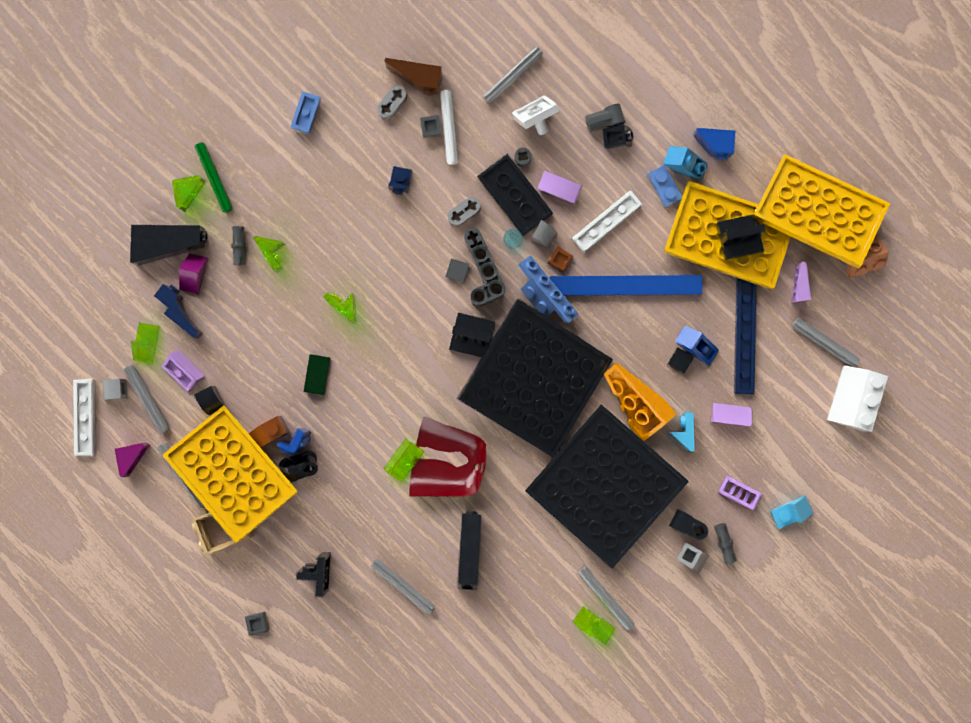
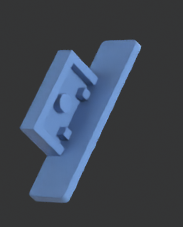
(544, 293)

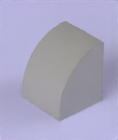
(544, 235)
(114, 389)
(692, 557)

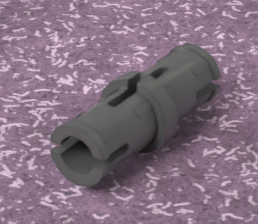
(238, 245)
(725, 543)

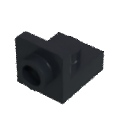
(618, 137)

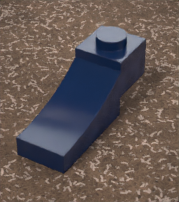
(170, 297)

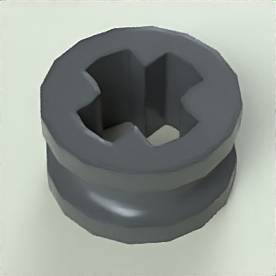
(524, 162)

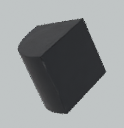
(209, 400)

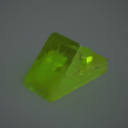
(268, 247)
(348, 307)
(145, 345)
(594, 625)

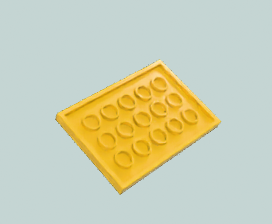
(821, 211)
(697, 238)
(230, 474)

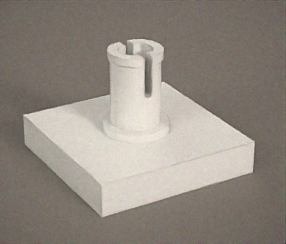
(536, 113)

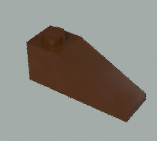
(421, 76)

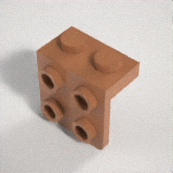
(874, 260)

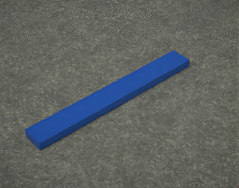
(629, 285)

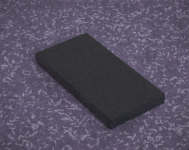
(515, 194)

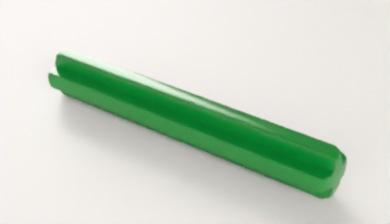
(213, 177)

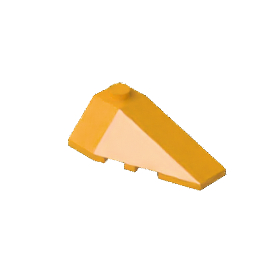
(642, 405)

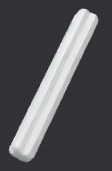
(448, 126)

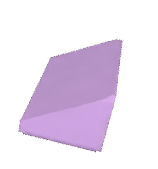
(182, 370)
(731, 414)

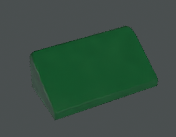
(316, 374)

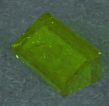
(403, 460)

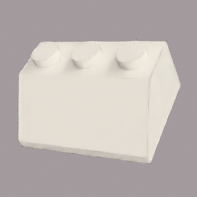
(857, 398)

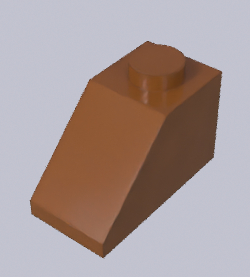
(270, 431)

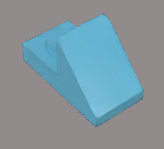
(686, 437)
(792, 512)

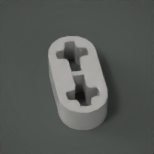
(388, 99)
(461, 208)

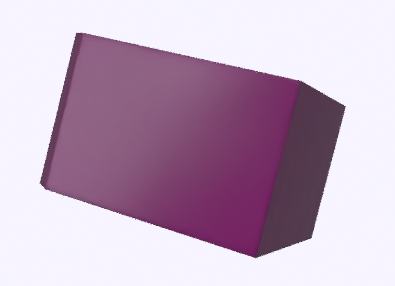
(192, 273)
(129, 457)

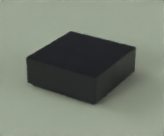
(680, 360)

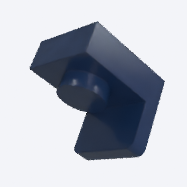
(400, 180)

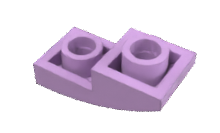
(559, 187)

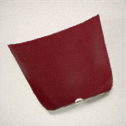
(440, 477)

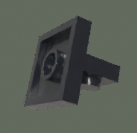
(740, 237)
(471, 335)
(317, 572)

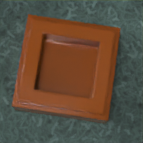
(560, 259)

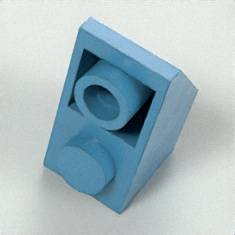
(685, 162)

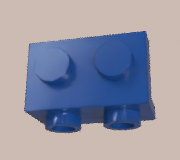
(300, 439)

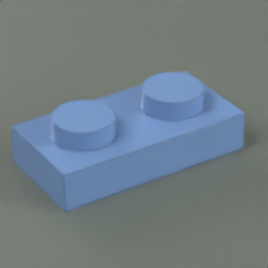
(306, 112)
(664, 186)

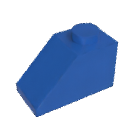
(716, 142)
(697, 345)

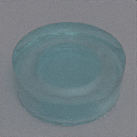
(512, 238)

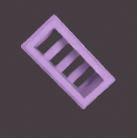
(801, 286)
(727, 480)

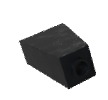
(159, 242)
(469, 551)

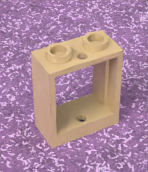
(205, 542)

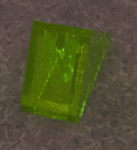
(186, 190)

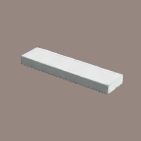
(607, 221)
(84, 417)

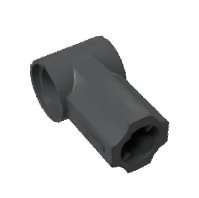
(609, 117)

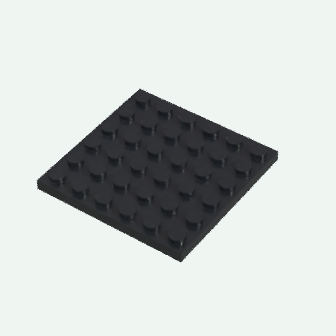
(535, 378)
(606, 486)

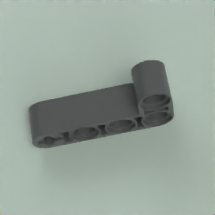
(482, 264)

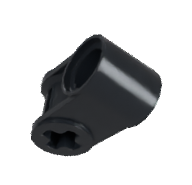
(298, 467)
(686, 523)

